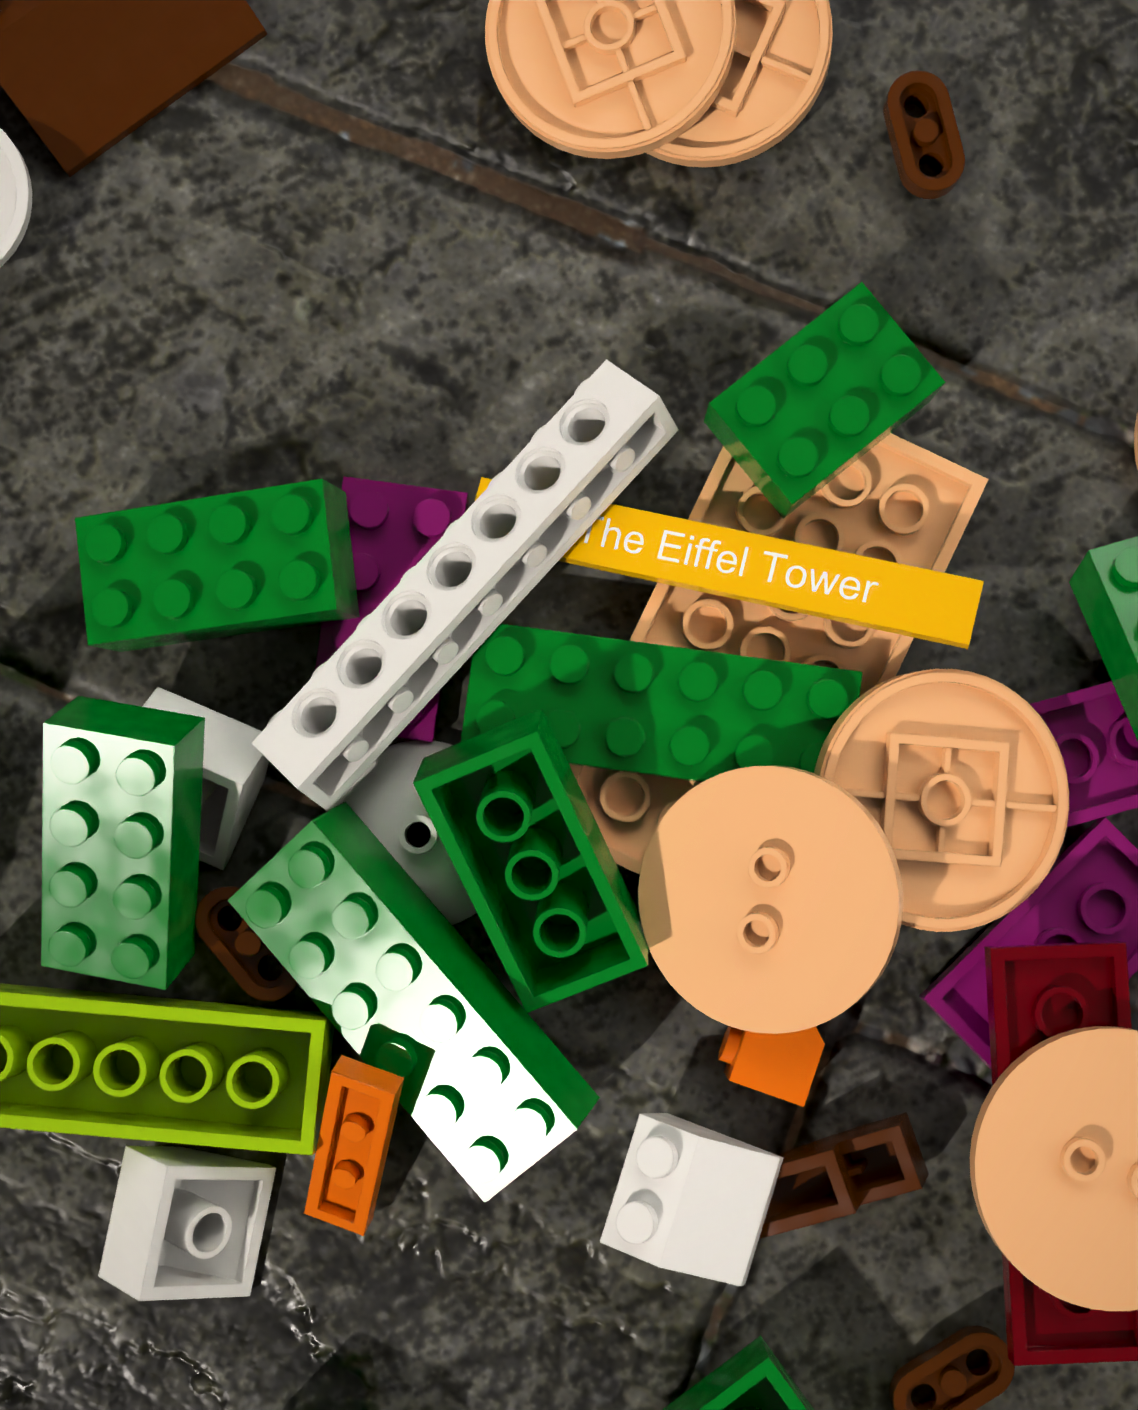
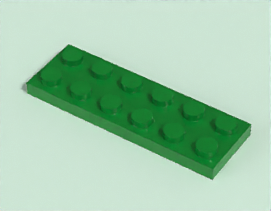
(655, 703)

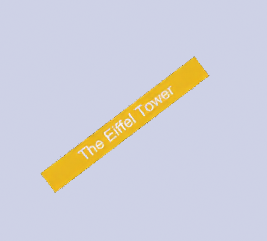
(779, 574)

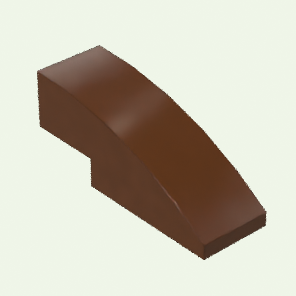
(843, 1172)

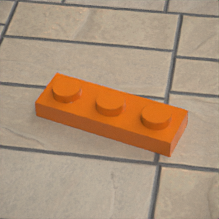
(353, 1144)

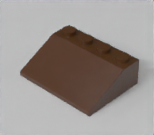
(108, 66)

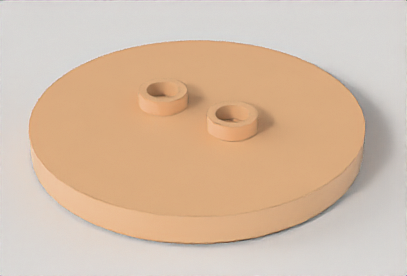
(609, 71)
(769, 88)
(959, 787)
(770, 899)
(1062, 1166)

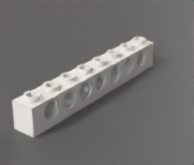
(545, 506)

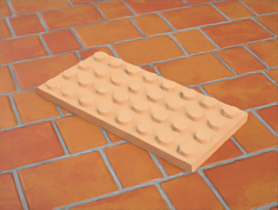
(885, 506)

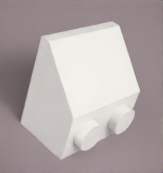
(230, 775)
(691, 1199)
(186, 1224)

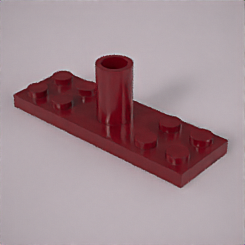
(1031, 998)

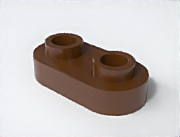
(925, 138)
(239, 949)
(951, 1380)

